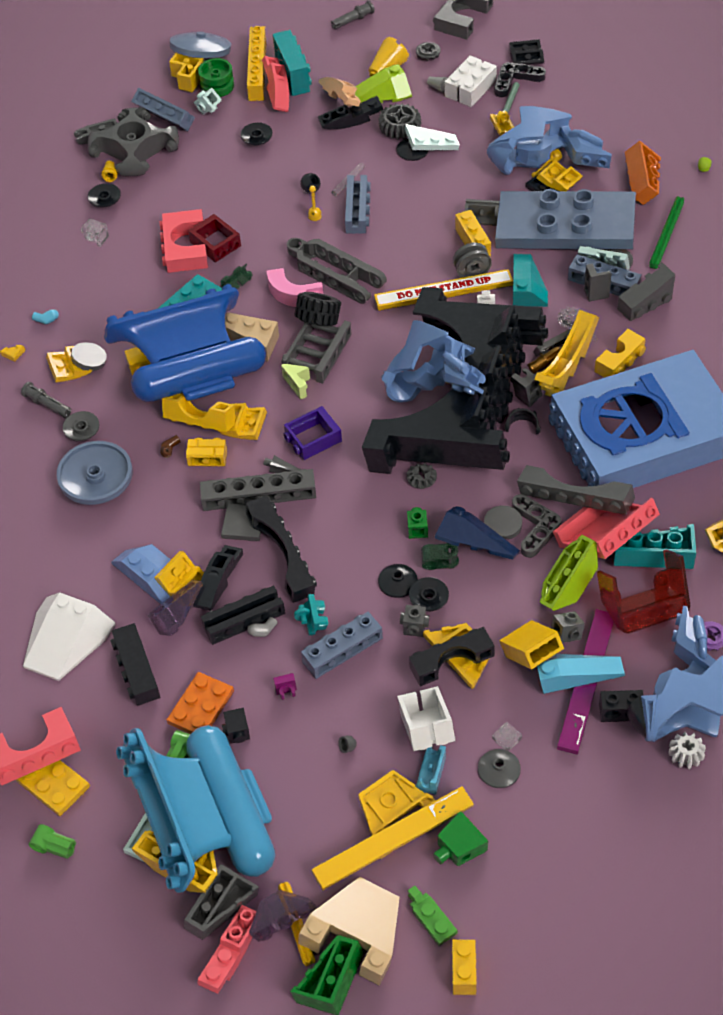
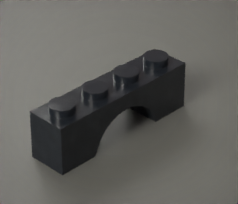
(473, 645)

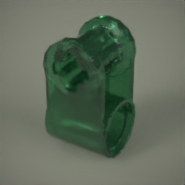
(437, 556)

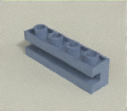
(163, 109)
(356, 205)

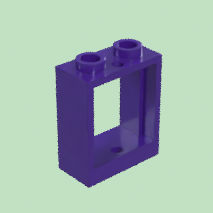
(307, 421)

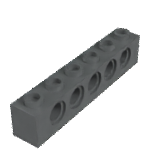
(277, 486)

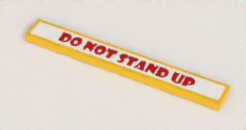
(450, 289)

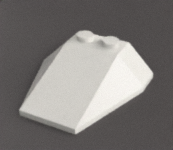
(65, 635)

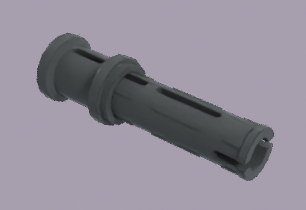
(358, 12)
(40, 397)

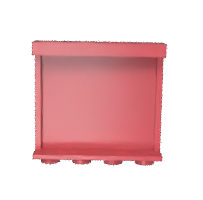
(605, 527)

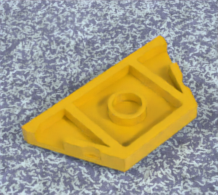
(463, 667)

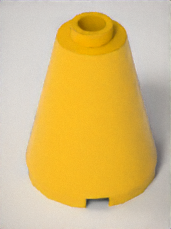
(389, 54)

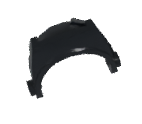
(522, 414)

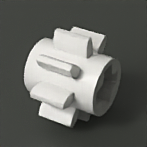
(486, 297)

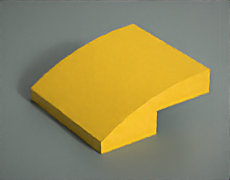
(559, 177)
(63, 367)
(247, 422)
(178, 573)

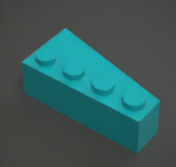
(648, 548)

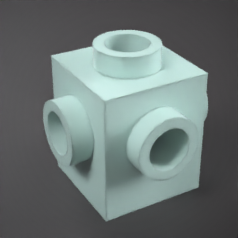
(207, 101)

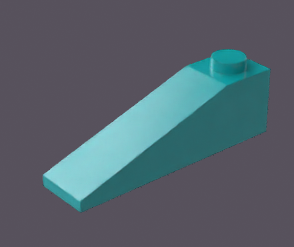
(527, 283)

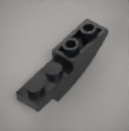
(348, 117)
(216, 576)

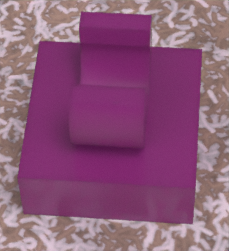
(285, 684)

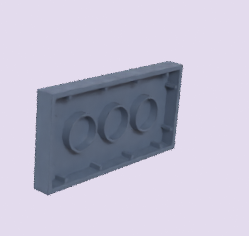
(566, 219)

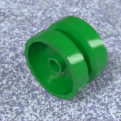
(216, 74)

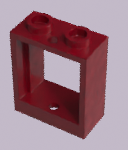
(209, 226)

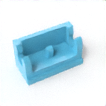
(431, 770)

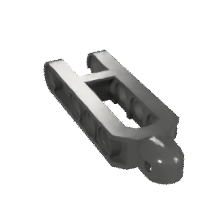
(344, 284)

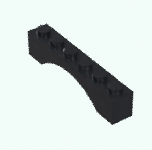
(264, 518)

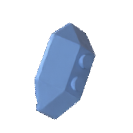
(142, 566)

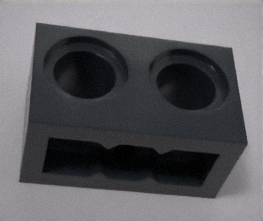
(615, 703)

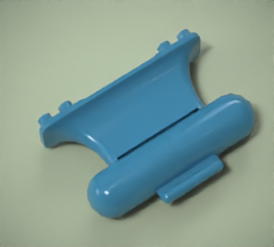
(199, 804)

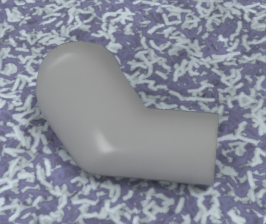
(262, 630)

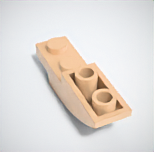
(340, 89)

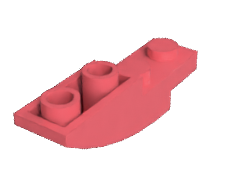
(278, 83)
(230, 951)

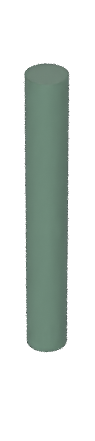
(511, 97)

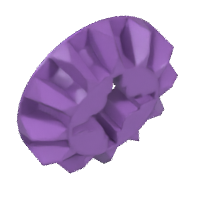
(714, 629)

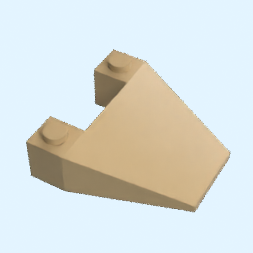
(362, 914)

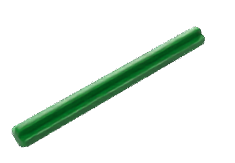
(666, 232)

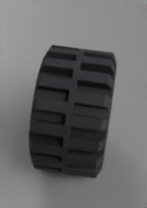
(317, 308)

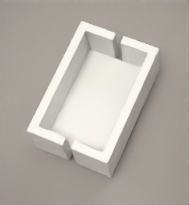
(472, 79)
(429, 725)

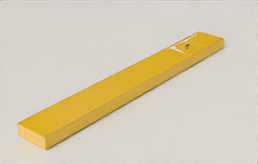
(392, 838)

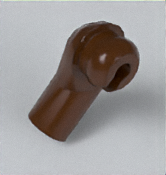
(167, 446)

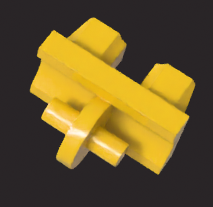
(501, 122)

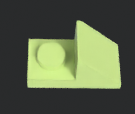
(296, 378)

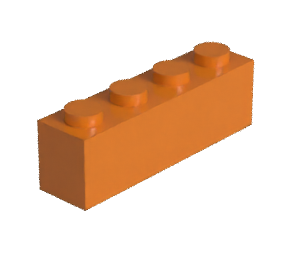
(643, 171)

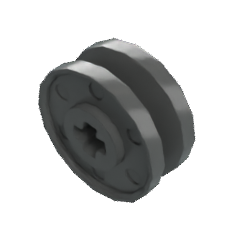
(472, 260)

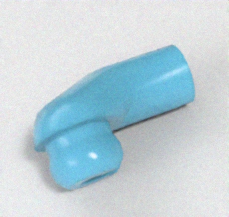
(45, 318)

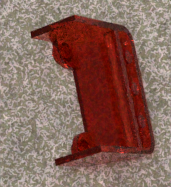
(650, 606)

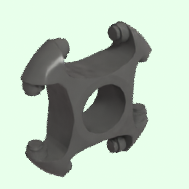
(135, 152)

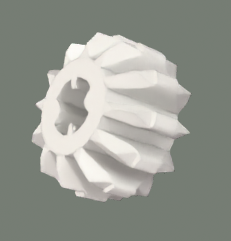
(687, 750)

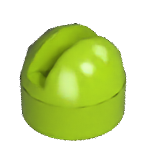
(704, 164)

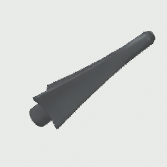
(278, 465)

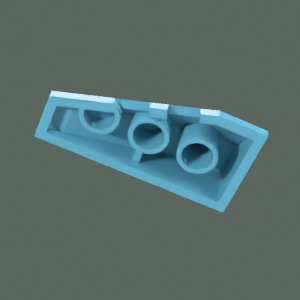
(572, 670)

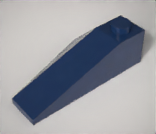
(465, 528)

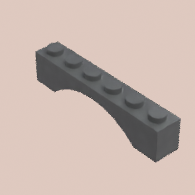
(610, 497)

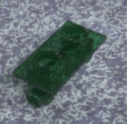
(239, 275)

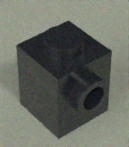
(236, 726)

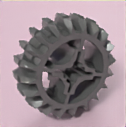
(395, 117)

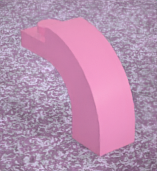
(286, 291)

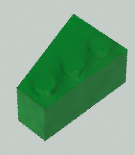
(331, 977)

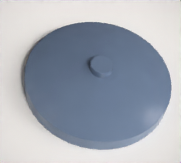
(200, 45)
(94, 472)

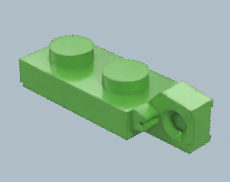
(431, 916)

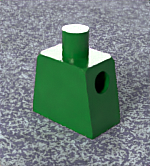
(460, 841)

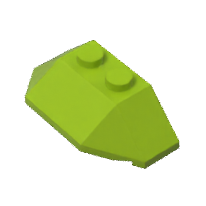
(570, 574)

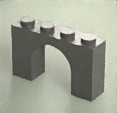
(455, 24)

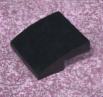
(526, 52)

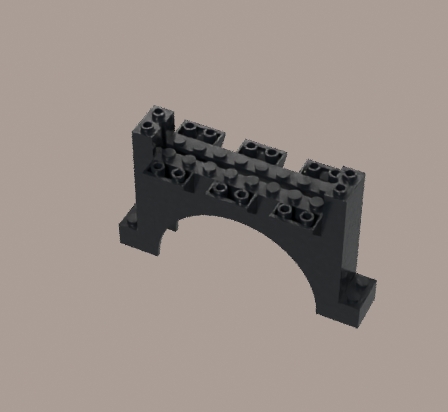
(462, 425)

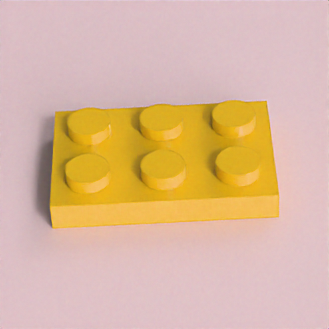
(55, 786)

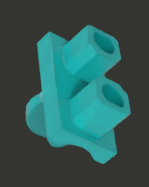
(309, 613)

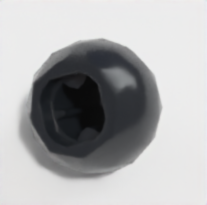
(309, 180)

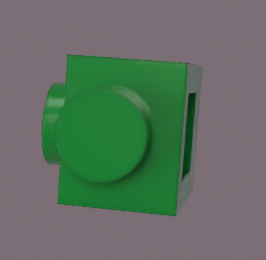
(417, 520)

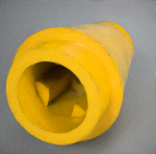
(109, 172)

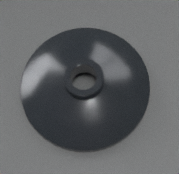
(256, 133)
(405, 151)
(104, 195)
(395, 586)
(431, 588)

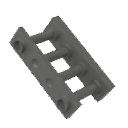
(327, 357)

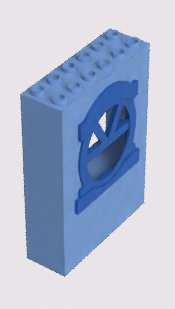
(684, 440)

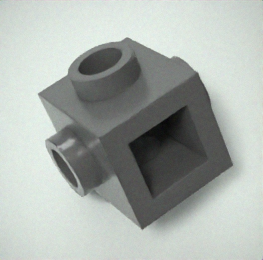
(414, 620)
(568, 625)

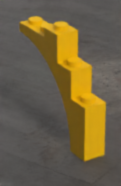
(555, 376)

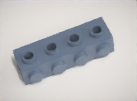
(620, 279)
(341, 644)

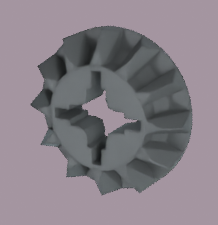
(423, 50)
(416, 480)

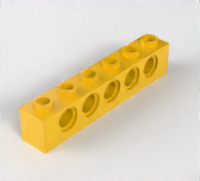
(256, 69)

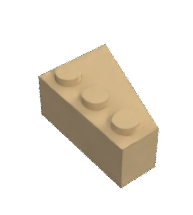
(261, 329)

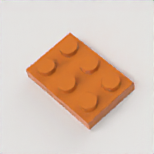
(200, 703)

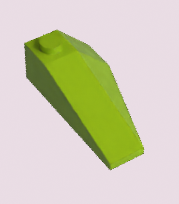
(386, 84)

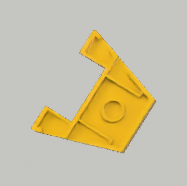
(390, 800)

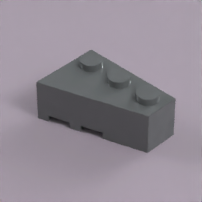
(647, 295)
(219, 902)

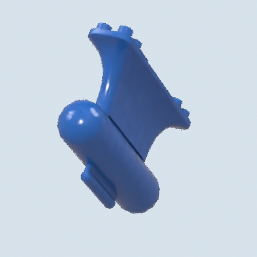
(187, 347)

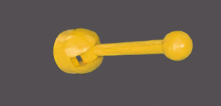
(554, 155)
(314, 210)

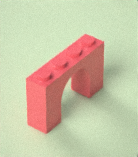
(178, 257)
(57, 745)

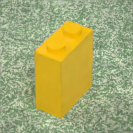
(531, 644)

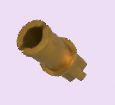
(543, 360)

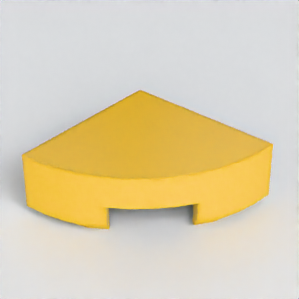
(13, 353)

